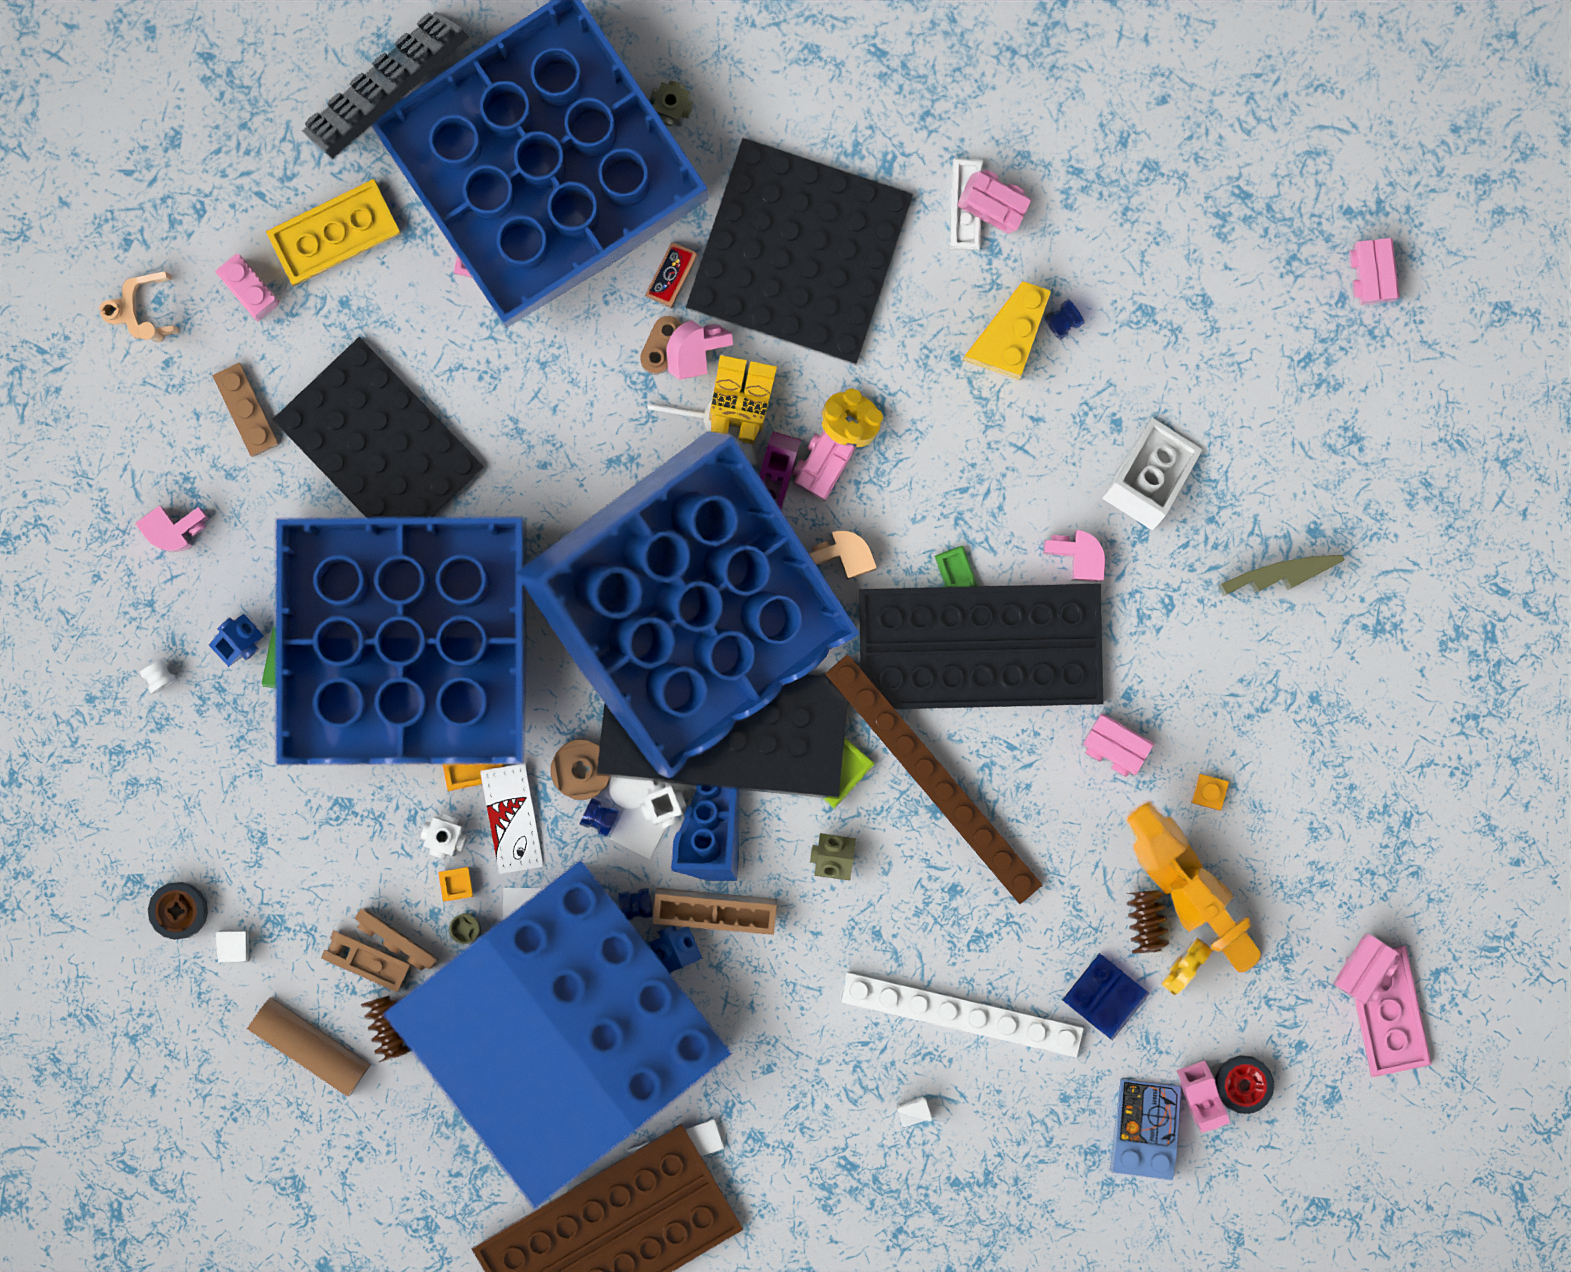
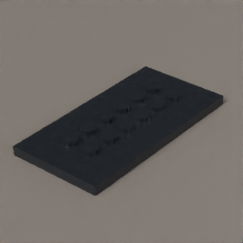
(983, 645)
(781, 749)

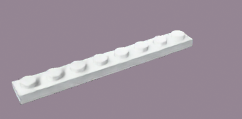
(962, 1014)

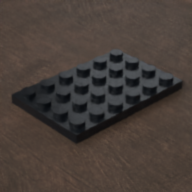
(384, 84)
(377, 438)

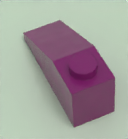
(779, 465)

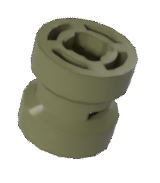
(460, 928)

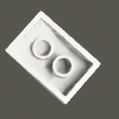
(1152, 474)

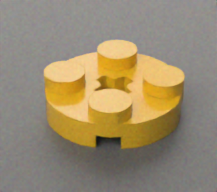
(857, 406)
(1185, 968)

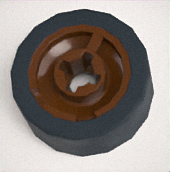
(161, 910)

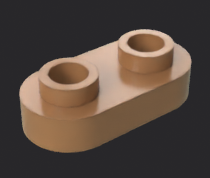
(658, 344)

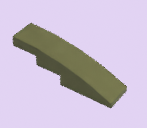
(1290, 571)

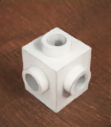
(656, 794)
(455, 836)

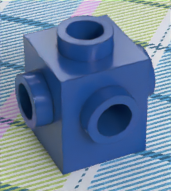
(242, 637)
(676, 948)

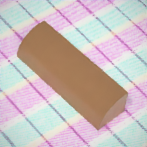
(714, 911)
(308, 1046)

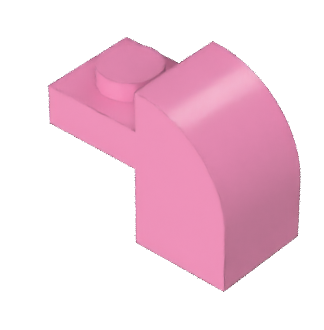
(689, 345)
(168, 535)
(1086, 551)
(1202, 1097)

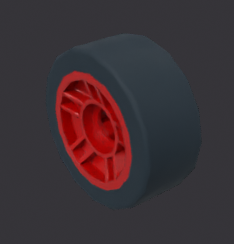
(1260, 1086)

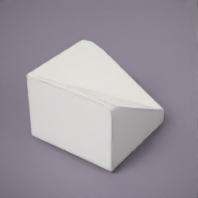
(232, 946)
(913, 1112)

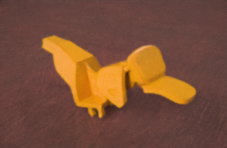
(1194, 891)

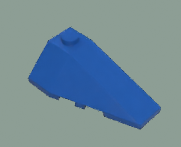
(709, 836)

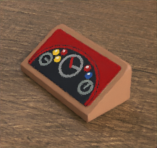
(671, 275)

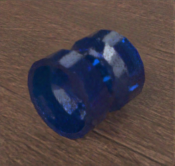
(1062, 321)
(599, 817)
(642, 904)

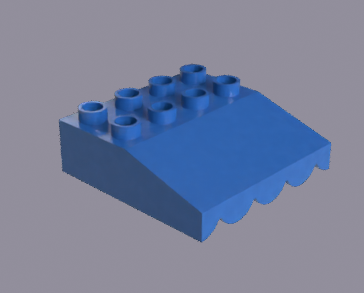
(540, 159)
(688, 601)
(400, 641)
(557, 1034)

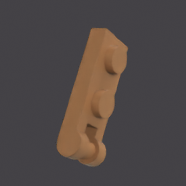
(367, 961)

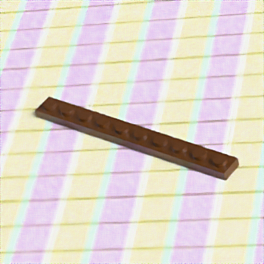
(933, 779)

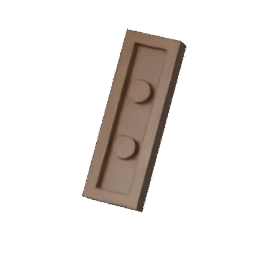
(245, 409)
(395, 940)

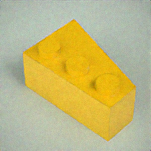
(1010, 334)

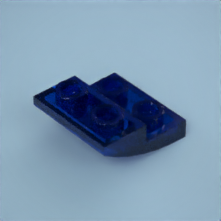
(1105, 997)

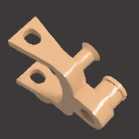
(126, 310)

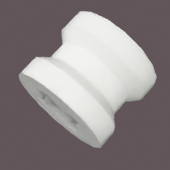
(158, 676)

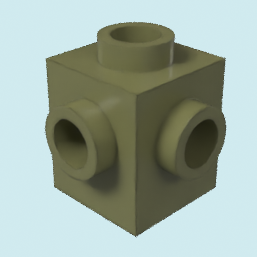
(675, 113)
(833, 856)

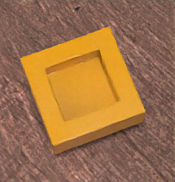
(1209, 792)
(455, 884)

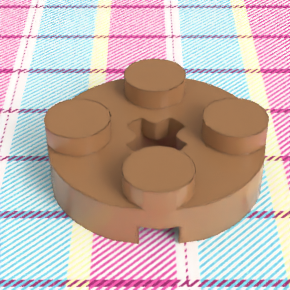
(569, 783)

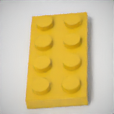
(333, 232)

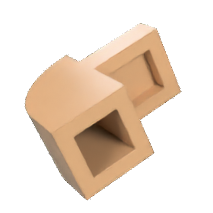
(851, 550)

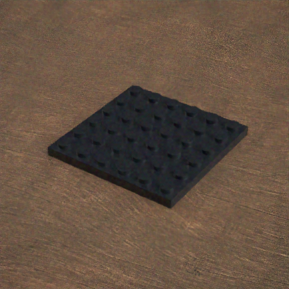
(799, 251)

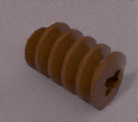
(1148, 921)
(390, 1041)

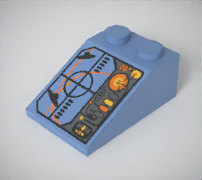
(1146, 1130)

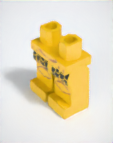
(738, 408)

